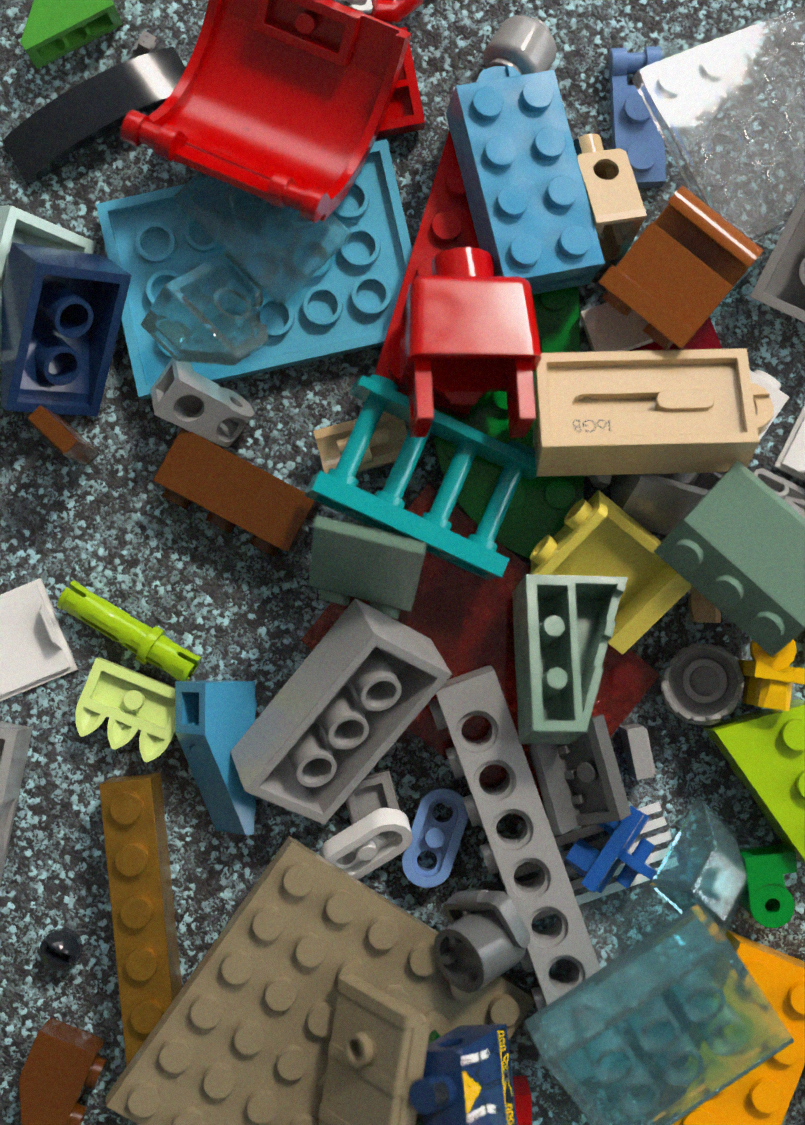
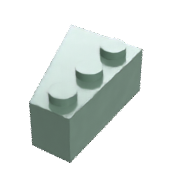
(560, 651)

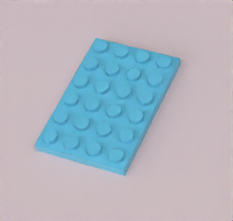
(330, 315)

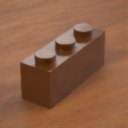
(234, 493)

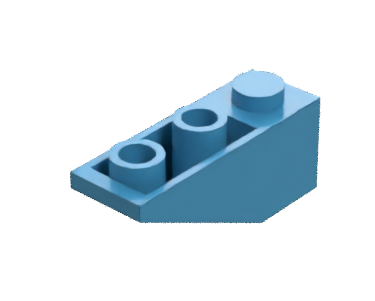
(209, 724)

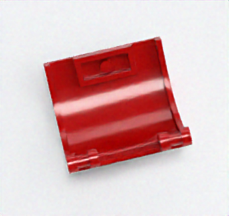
(301, 79)

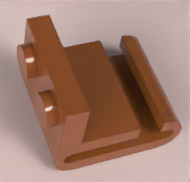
(679, 269)

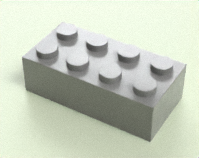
(339, 713)

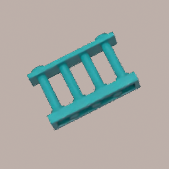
(386, 509)

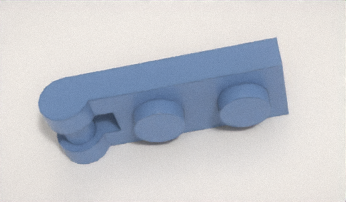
(630, 120)

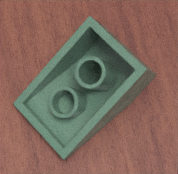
(365, 566)

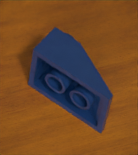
(58, 328)

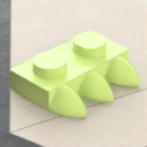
(131, 704)

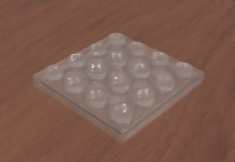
(737, 120)

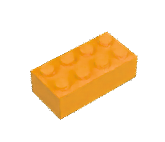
(767, 1090)

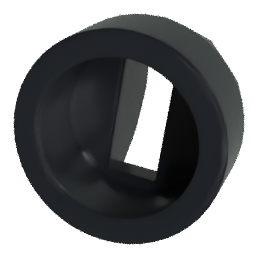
(64, 941)

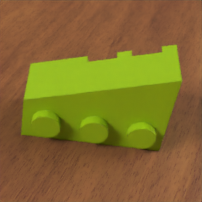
(769, 759)

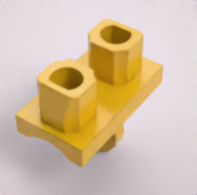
(769, 678)

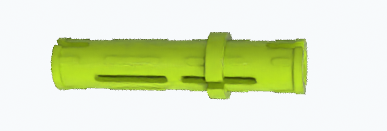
(145, 642)

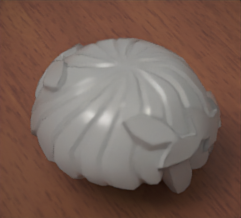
(702, 684)

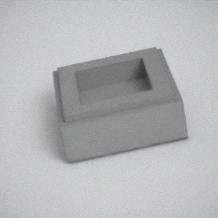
(637, 751)
(371, 794)

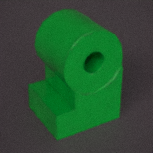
(765, 888)

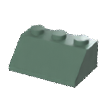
(745, 557)

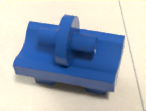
(599, 866)

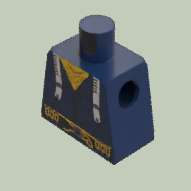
(467, 1078)

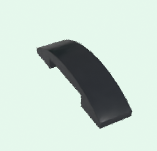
(91, 111)

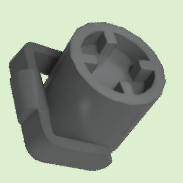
(480, 943)

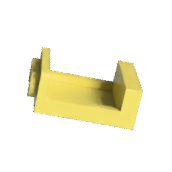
(609, 542)

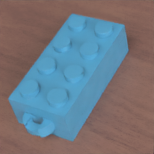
(524, 178)

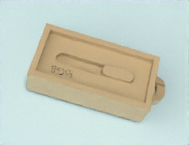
(646, 412)

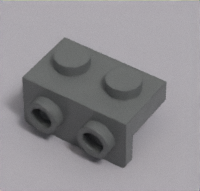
(580, 780)

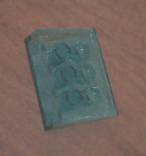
(659, 1027)

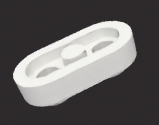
(369, 842)

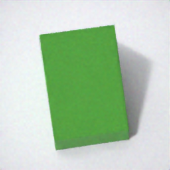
(64, 26)

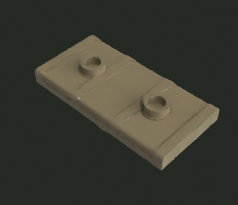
(372, 1057)

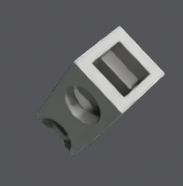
(199, 404)

